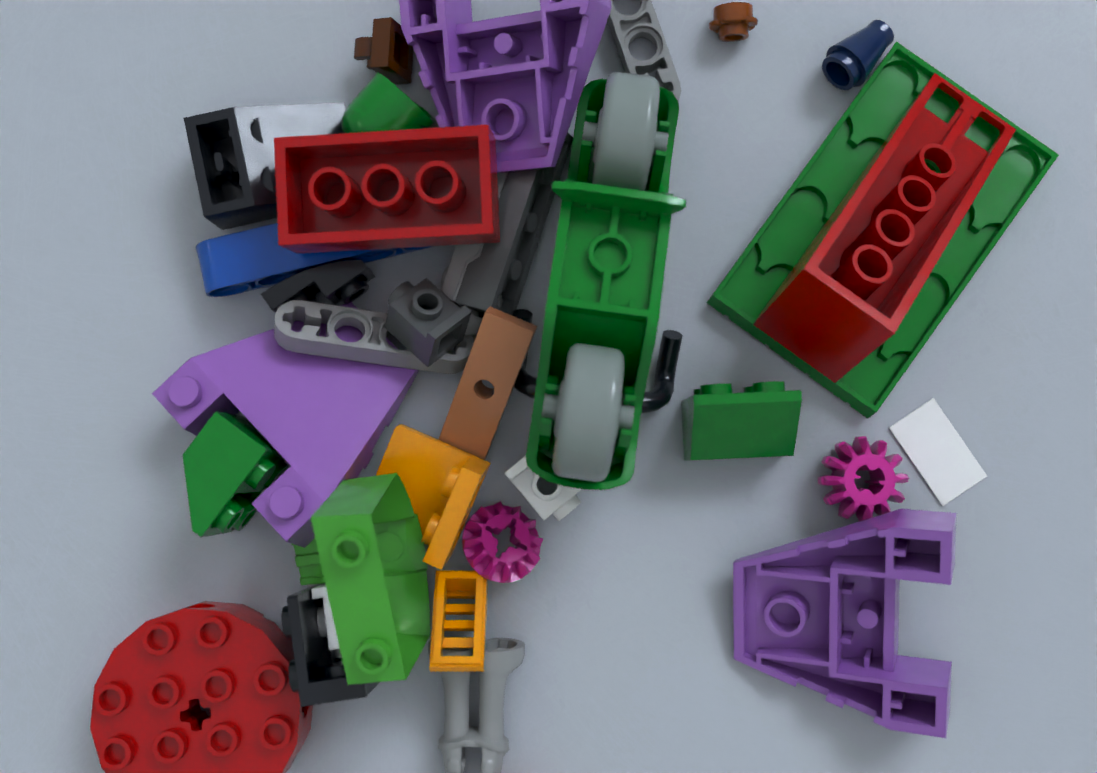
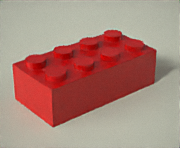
(387, 189)

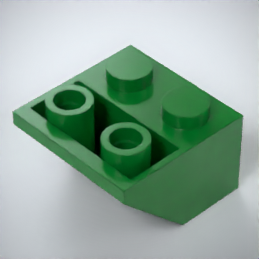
(740, 424)
(227, 472)

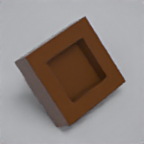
(386, 51)

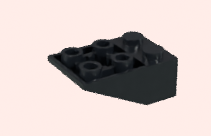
(237, 157)

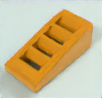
(458, 585)

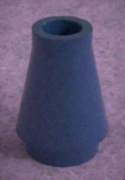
(853, 58)

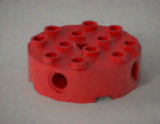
(207, 657)

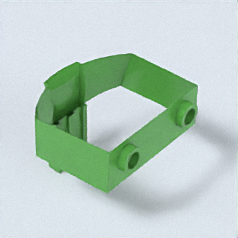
(373, 574)

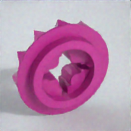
(480, 545)

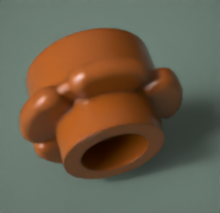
(733, 21)

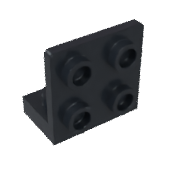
(312, 667)

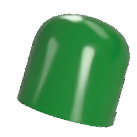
(384, 108)

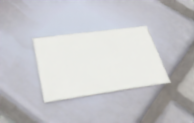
(938, 452)

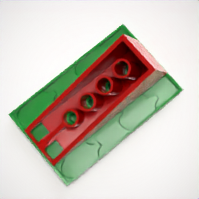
(882, 230)

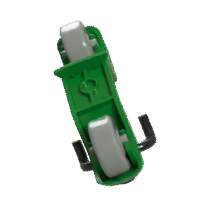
(606, 288)

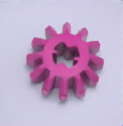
(881, 483)

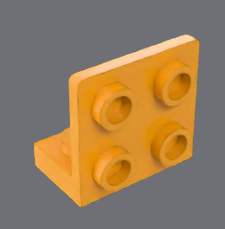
(439, 484)

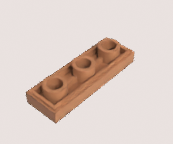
(494, 357)

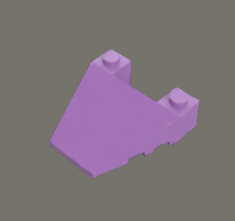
(507, 71)
(307, 406)
(830, 616)

